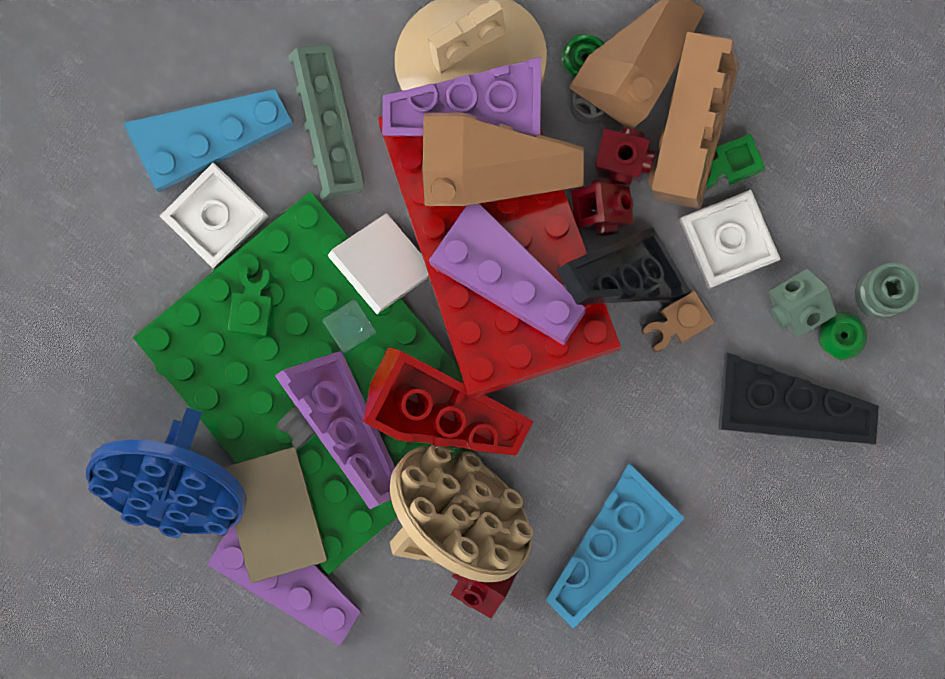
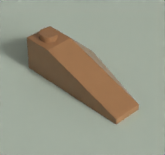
(636, 63)
(486, 162)

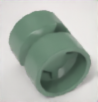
(887, 291)

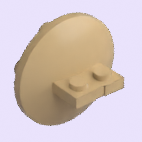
(466, 39)
(458, 515)

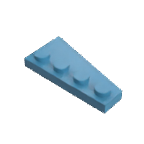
(193, 138)
(618, 541)

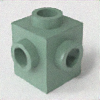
(801, 303)

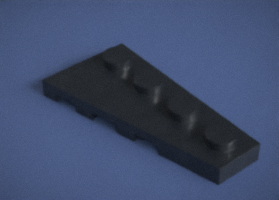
(625, 272)
(783, 405)

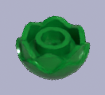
(578, 46)
(831, 340)

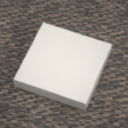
(214, 216)
(729, 239)
(380, 263)

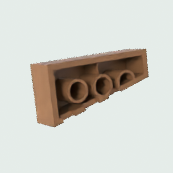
(694, 119)

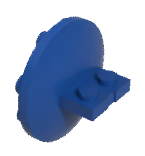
(167, 483)

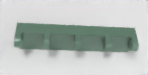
(327, 121)

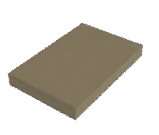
(279, 519)

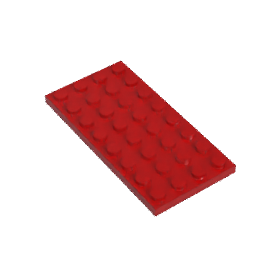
(487, 340)

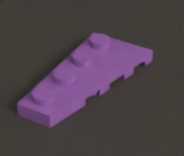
(495, 96)
(504, 272)
(335, 411)
(302, 593)

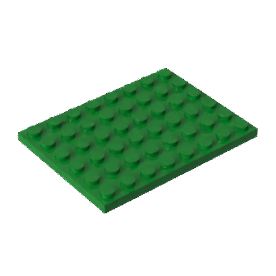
(234, 373)

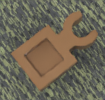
(682, 319)

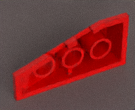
(432, 408)

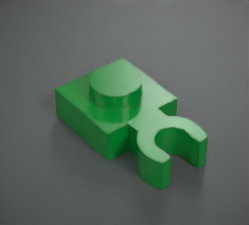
(736, 161)
(251, 311)

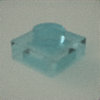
(349, 326)

